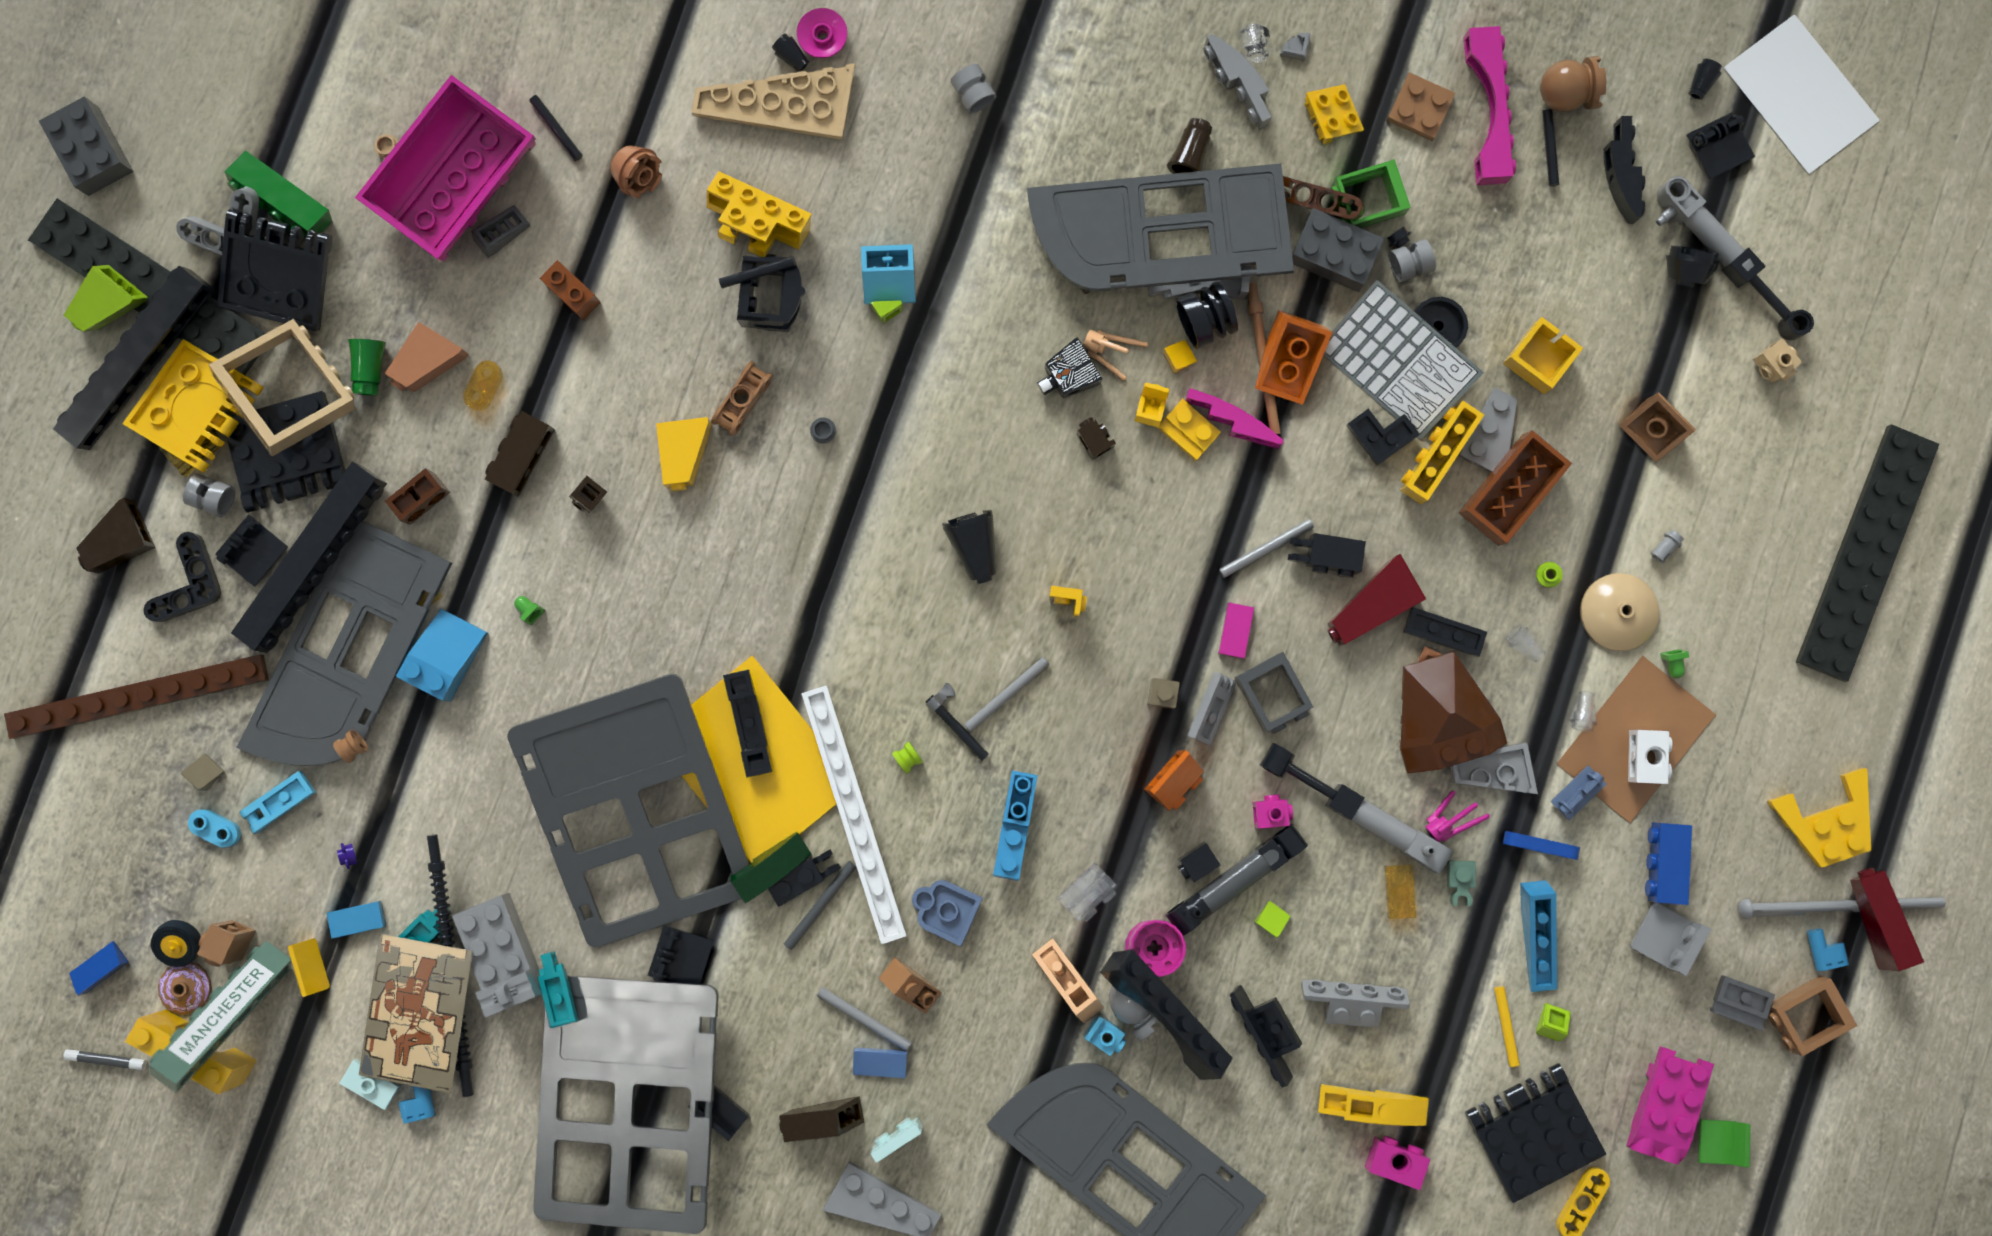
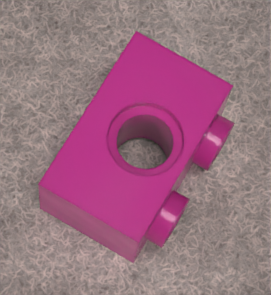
(1409, 1173)

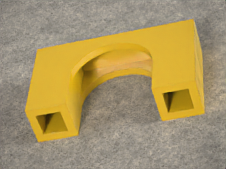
(218, 1073)

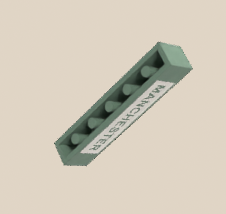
(219, 1017)

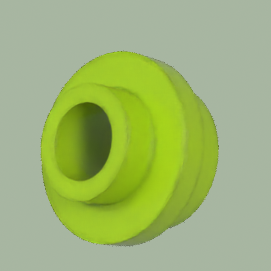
(1544, 580)

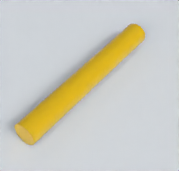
(1506, 1025)

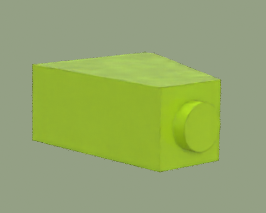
(102, 299)

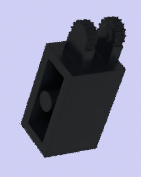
(1331, 554)

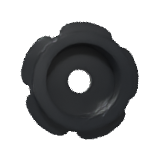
(1399, 238)

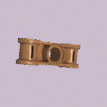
(751, 382)

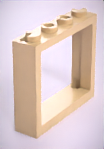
(308, 425)

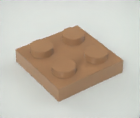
(1420, 106)

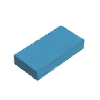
(356, 919)

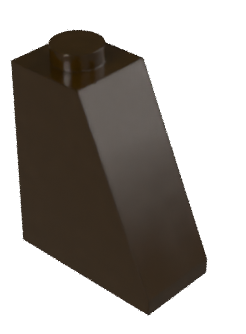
(115, 538)
(821, 1120)

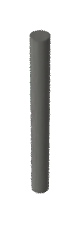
(820, 904)

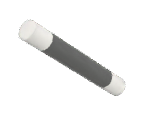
(104, 1059)

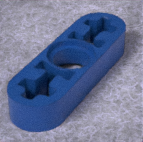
(1541, 845)

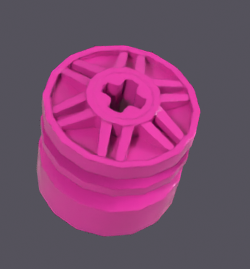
(1166, 936)

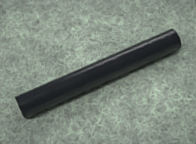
(555, 127)
(1550, 145)
(757, 272)

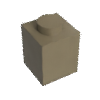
(1163, 693)

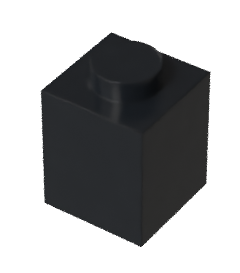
(1197, 862)

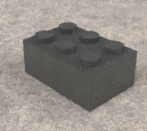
(86, 146)
(1336, 250)

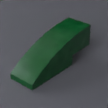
(770, 867)

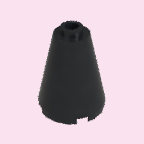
(974, 544)

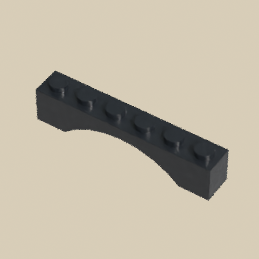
(1137, 981)

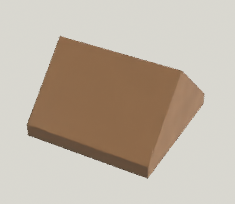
(1657, 426)

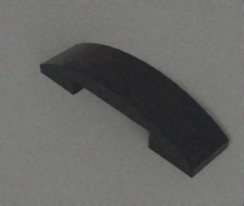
(748, 723)

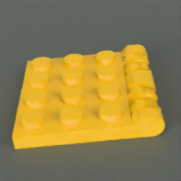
(187, 405)

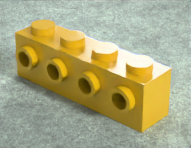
(1441, 453)

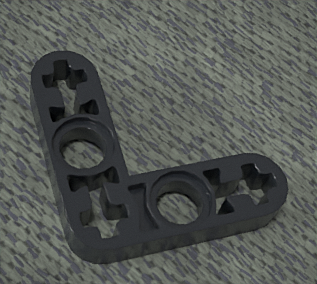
(194, 589)

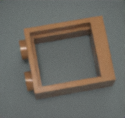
(1834, 1004)

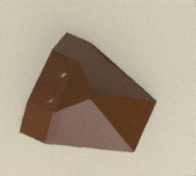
(1445, 716)

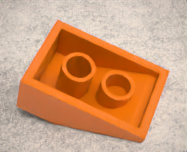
(1292, 357)
(1174, 780)

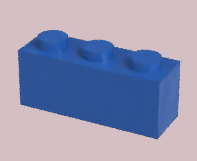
(1669, 863)

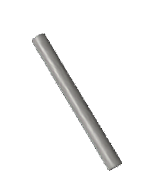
(1266, 548)
(1006, 694)
(864, 1019)

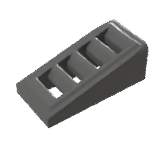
(498, 243)

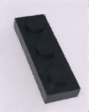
(1445, 632)

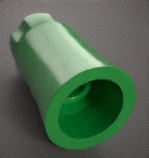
(366, 365)

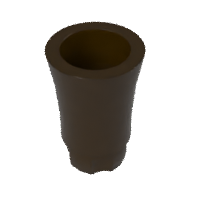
(1191, 147)

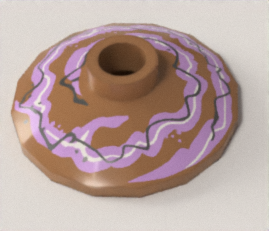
(195, 984)

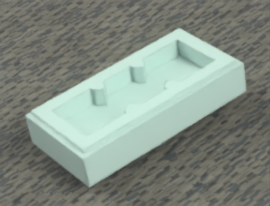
(374, 1090)

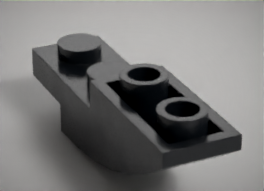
(1624, 179)

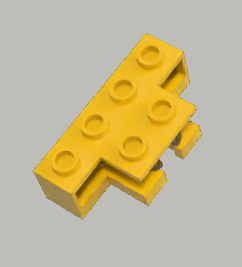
(755, 215)

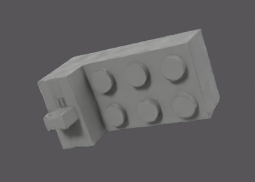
(500, 954)

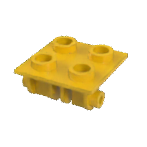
(1333, 113)

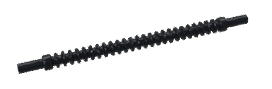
(437, 866)

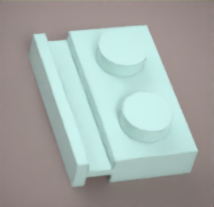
(886, 1143)

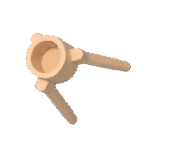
(1099, 340)

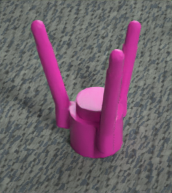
(1440, 828)

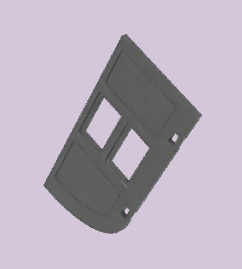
(1103, 228)
(313, 697)
(1077, 1123)

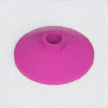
(818, 22)

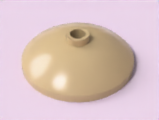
(1603, 614)

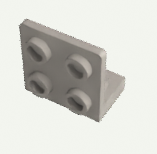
(1669, 939)

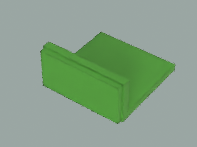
(1724, 1142)

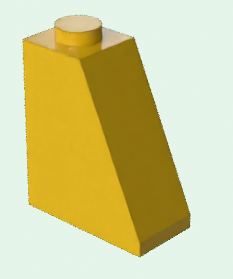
(681, 450)

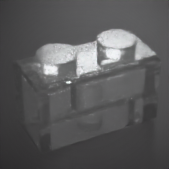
(1087, 892)

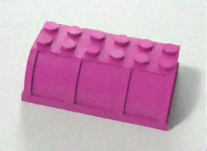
(446, 168)

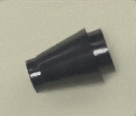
(790, 52)
(1704, 78)

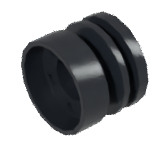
(1211, 313)

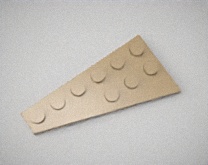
(790, 102)

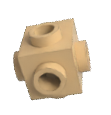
(1778, 361)

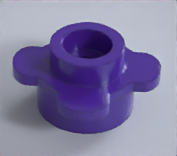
(347, 855)

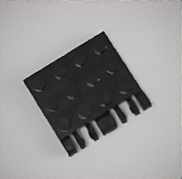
(269, 275)
(308, 457)
(1538, 1136)

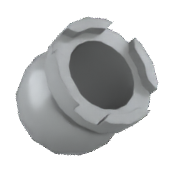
(1132, 1013)

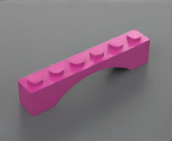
(1484, 55)

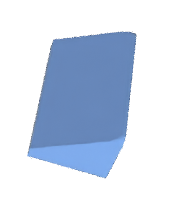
(879, 1062)

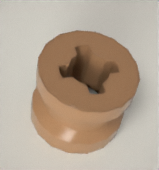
(350, 746)

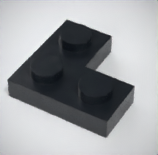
(1380, 441)

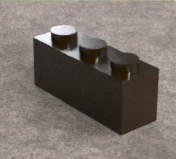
(519, 453)

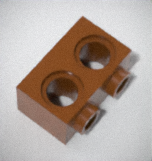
(570, 290)

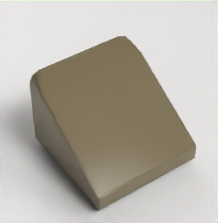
(202, 773)

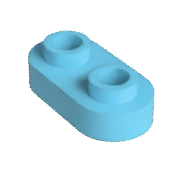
(213, 827)

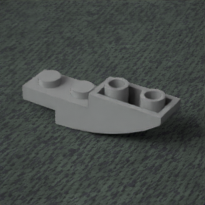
(1237, 71)

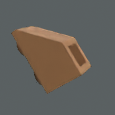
(909, 985)

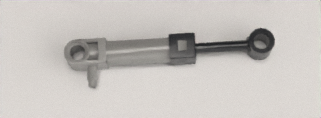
(1739, 264)
(1355, 808)

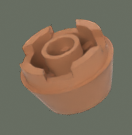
(636, 170)

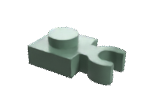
(1461, 876)

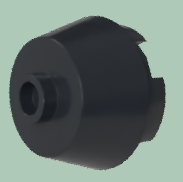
(1690, 265)

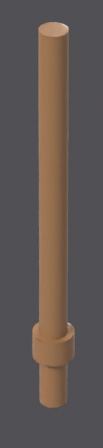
(1255, 309)

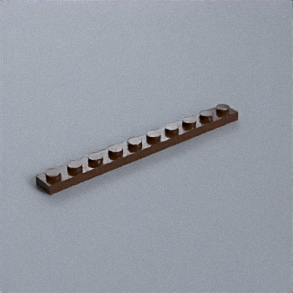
(136, 696)

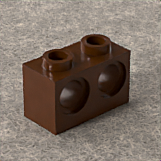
(417, 496)

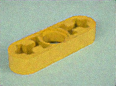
(1599, 1189)

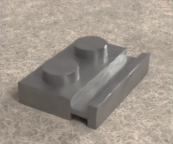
(1742, 1002)

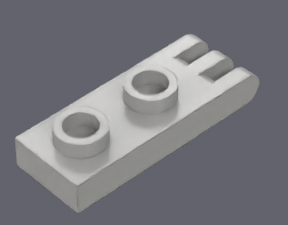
(1212, 708)

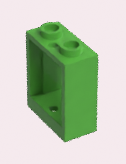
(1393, 185)

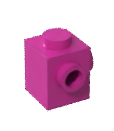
(1272, 812)

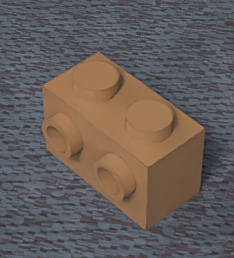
(225, 943)

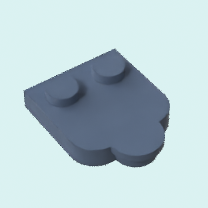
(946, 910)

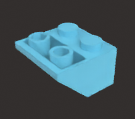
(888, 273)

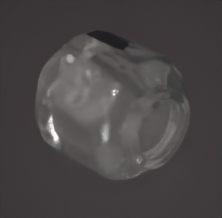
(1255, 43)

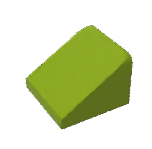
(887, 309)
(1272, 919)
(1553, 1022)

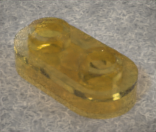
(484, 385)

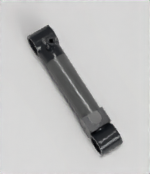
(1265, 858)

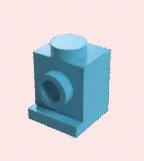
(1098, 1028)

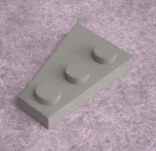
(1494, 432)
(1504, 769)

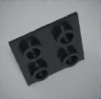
(1721, 145)
(251, 550)
(680, 957)

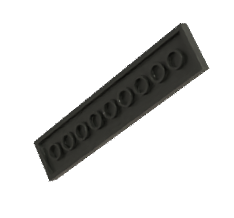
(86, 244)
(1867, 553)

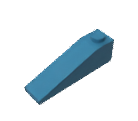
(1540, 934)

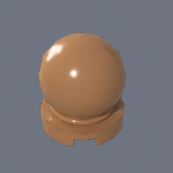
(1571, 84)

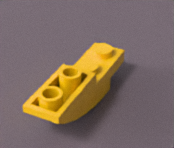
(1373, 1107)

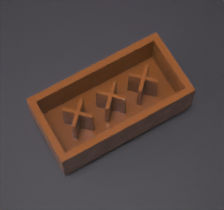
(1515, 488)

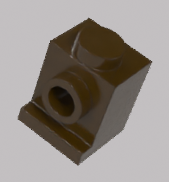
(1094, 438)
(587, 495)

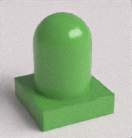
(529, 610)
(1675, 661)

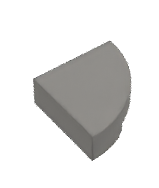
(1296, 46)

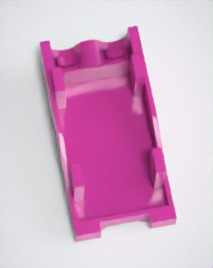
(1669, 1106)

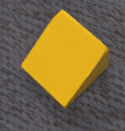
(1179, 356)

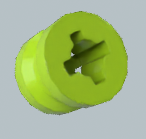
(907, 757)

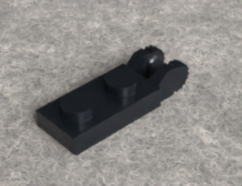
(801, 879)

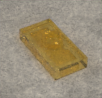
(1400, 891)

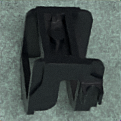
(789, 301)

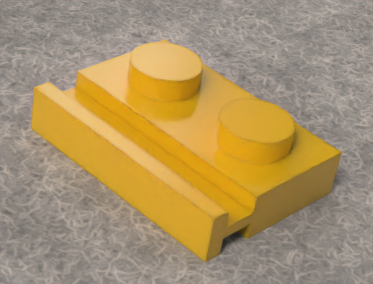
(1189, 429)

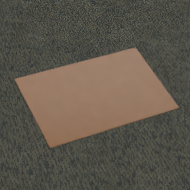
(1641, 702)

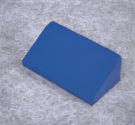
(97, 968)

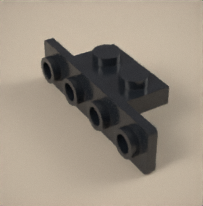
(1270, 1030)

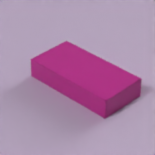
(1236, 630)

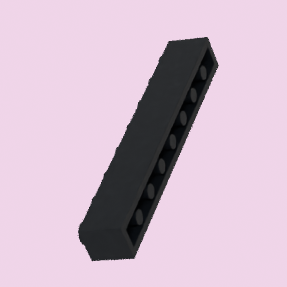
(133, 358)
(309, 558)

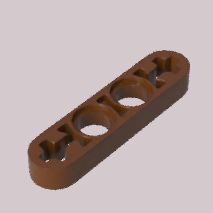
(1317, 193)

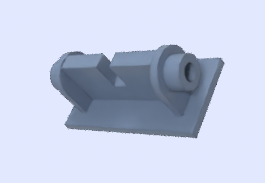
(1578, 792)

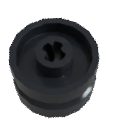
(1446, 317)

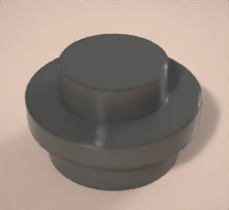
(823, 430)

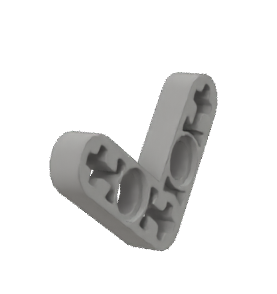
(202, 238)

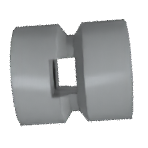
(972, 85)
(1408, 262)
(206, 494)

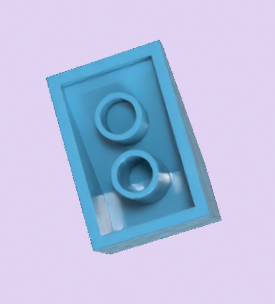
(442, 655)

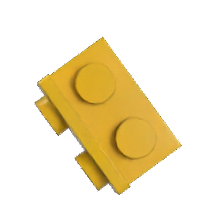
(1064, 595)

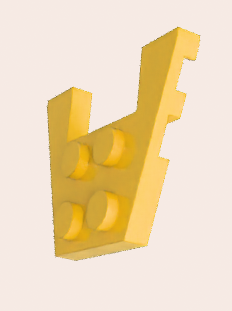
(1835, 832)

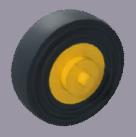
(175, 943)

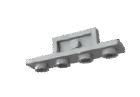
(1354, 1002)

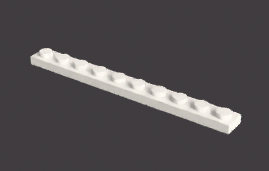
(854, 814)

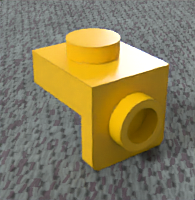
(1151, 404)

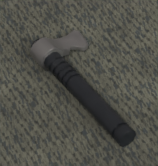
(935, 703)

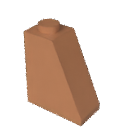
(423, 359)

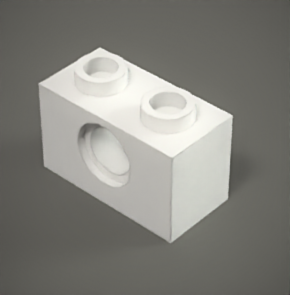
(1638, 766)

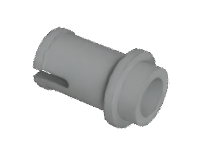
(1667, 546)

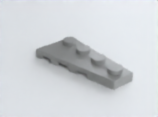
(876, 1202)

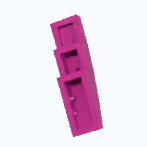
(1242, 424)

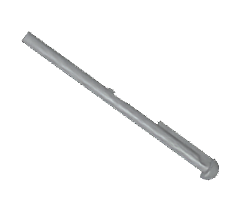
(1748, 909)

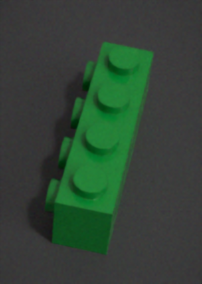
(278, 195)

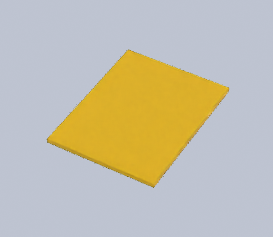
(772, 803)

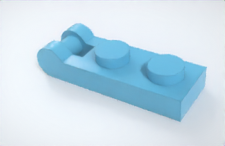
(278, 801)

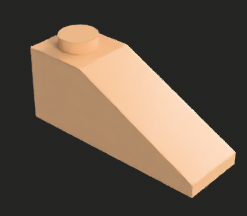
(1068, 981)

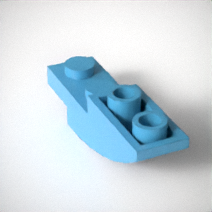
(1015, 825)

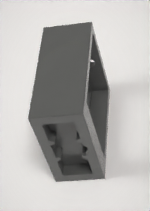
(1262, 668)

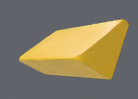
(308, 967)

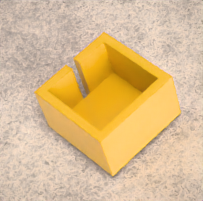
(1539, 359)

